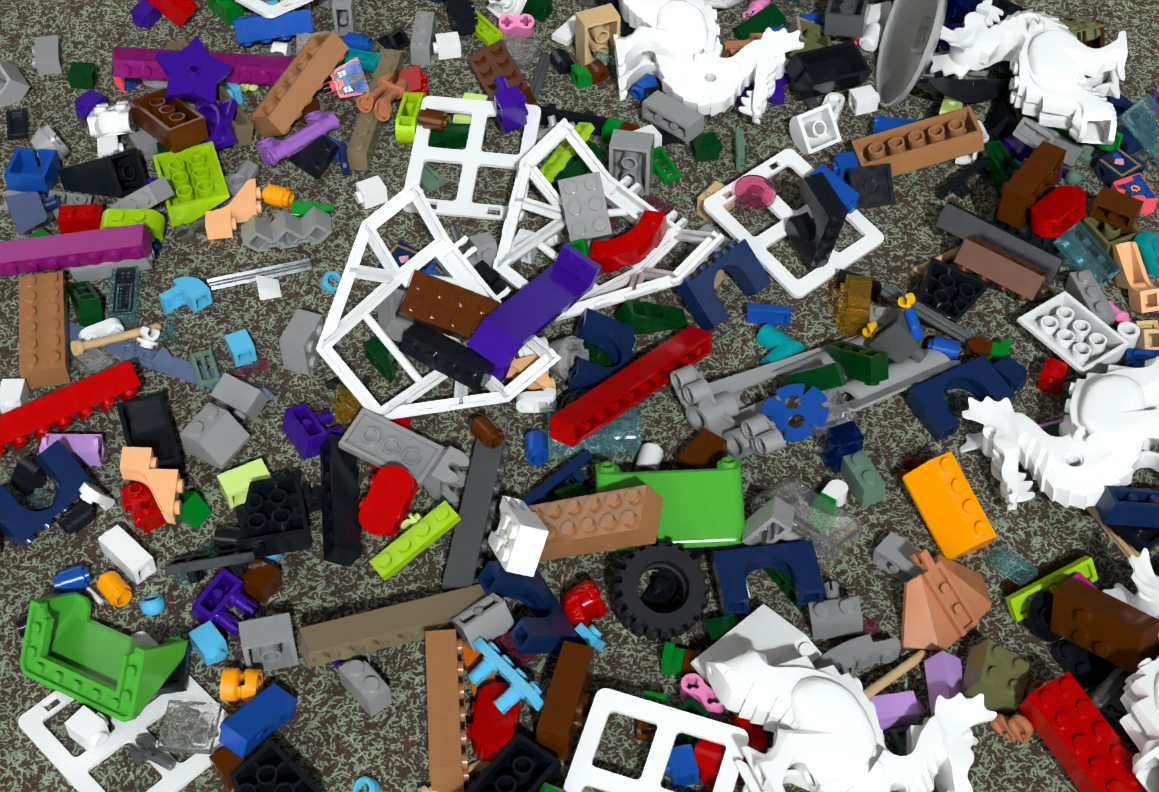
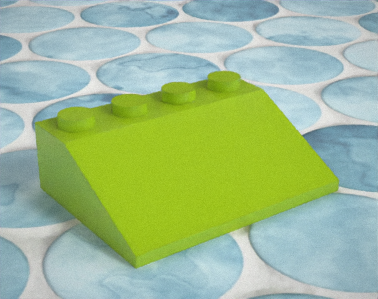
(195, 180)

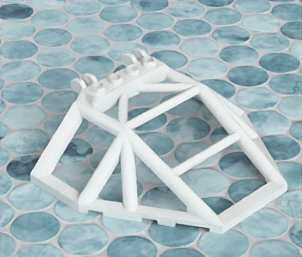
(623, 203)
(459, 273)

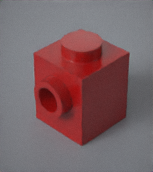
(1052, 376)

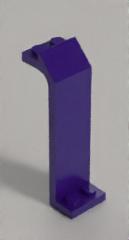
(533, 308)

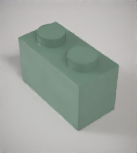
(862, 478)

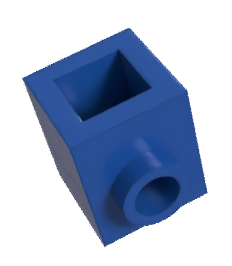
(842, 163)
(682, 766)

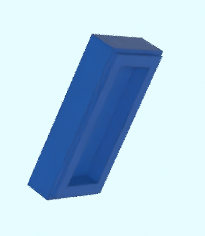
(767, 313)

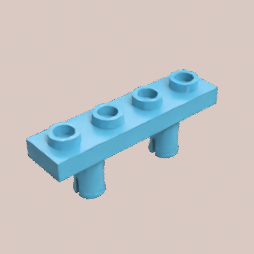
(518, 688)

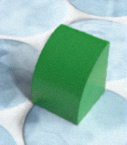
(193, 510)

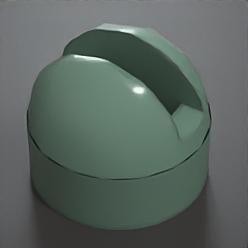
(1073, 176)

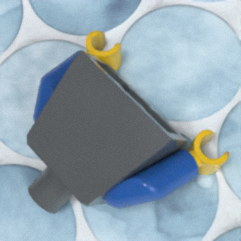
(900, 334)

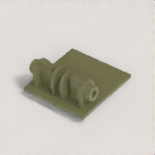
(1083, 28)

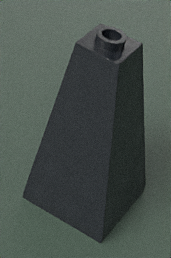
(106, 176)

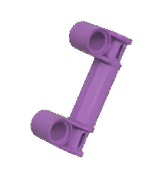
(318, 124)

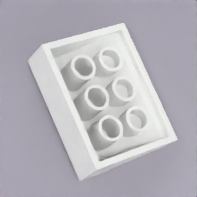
(1075, 334)
(764, 633)

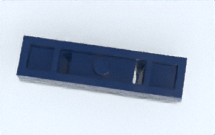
(570, 472)

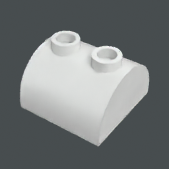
(814, 129)

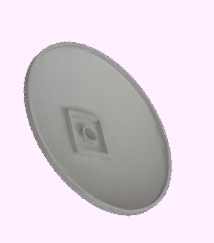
(907, 47)

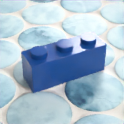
(257, 720)

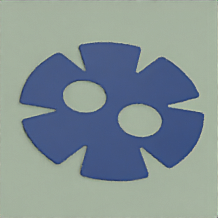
(807, 408)

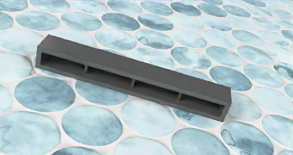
(475, 512)

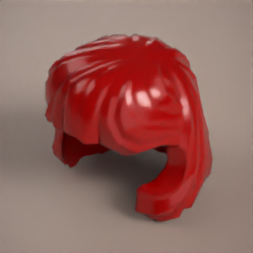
(583, 603)

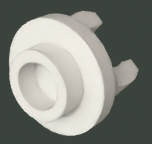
(146, 340)

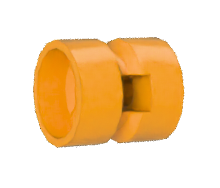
(232, 684)

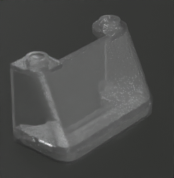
(816, 520)

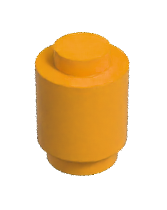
(278, 196)
(114, 588)

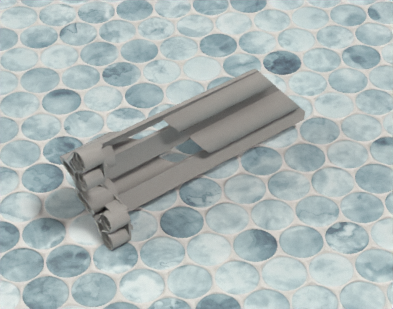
(748, 431)

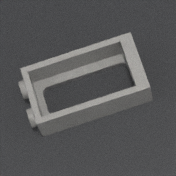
(1034, 133)
(104, 270)

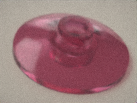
(755, 192)

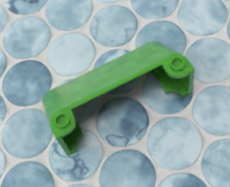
(697, 505)
(93, 660)

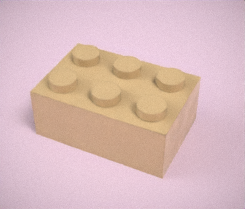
(595, 32)

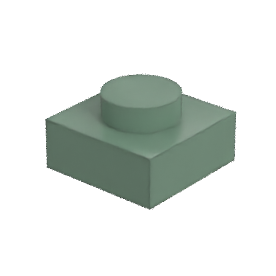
(1087, 153)

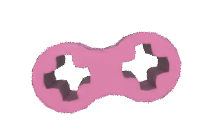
(516, 25)
(694, 687)

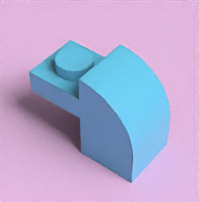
(186, 291)

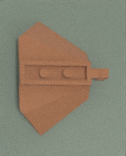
(941, 603)

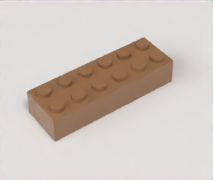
(298, 84)
(922, 142)
(44, 330)
(600, 522)
(446, 711)

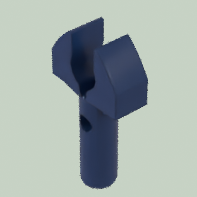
(343, 159)

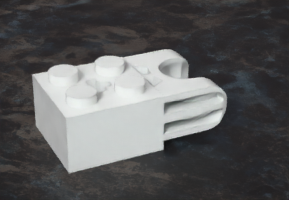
(111, 120)
(518, 537)

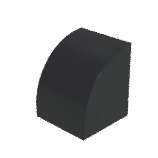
(395, 39)
(27, 477)

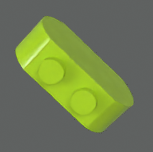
(407, 116)
(122, 217)

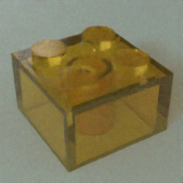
(853, 305)

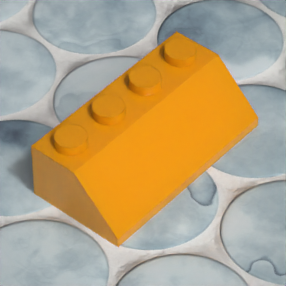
(949, 507)

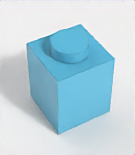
(240, 347)
(208, 643)

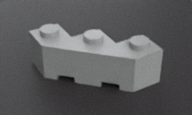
(286, 230)

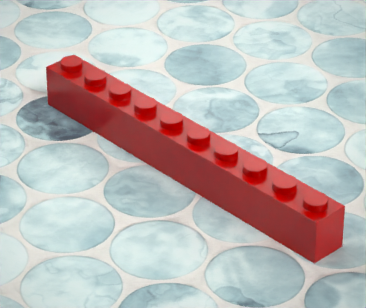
(629, 386)

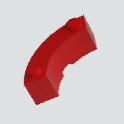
(631, 246)

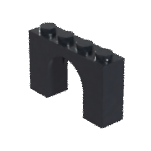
(811, 240)

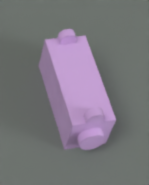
(84, 448)
(943, 677)
(897, 709)

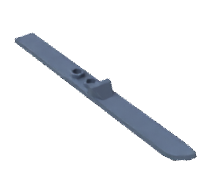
(158, 360)

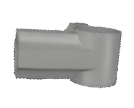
(246, 171)

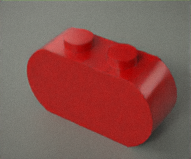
(1058, 211)
(387, 501)
(490, 728)
(710, 754)

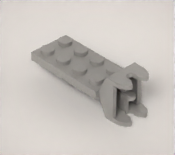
(388, 443)

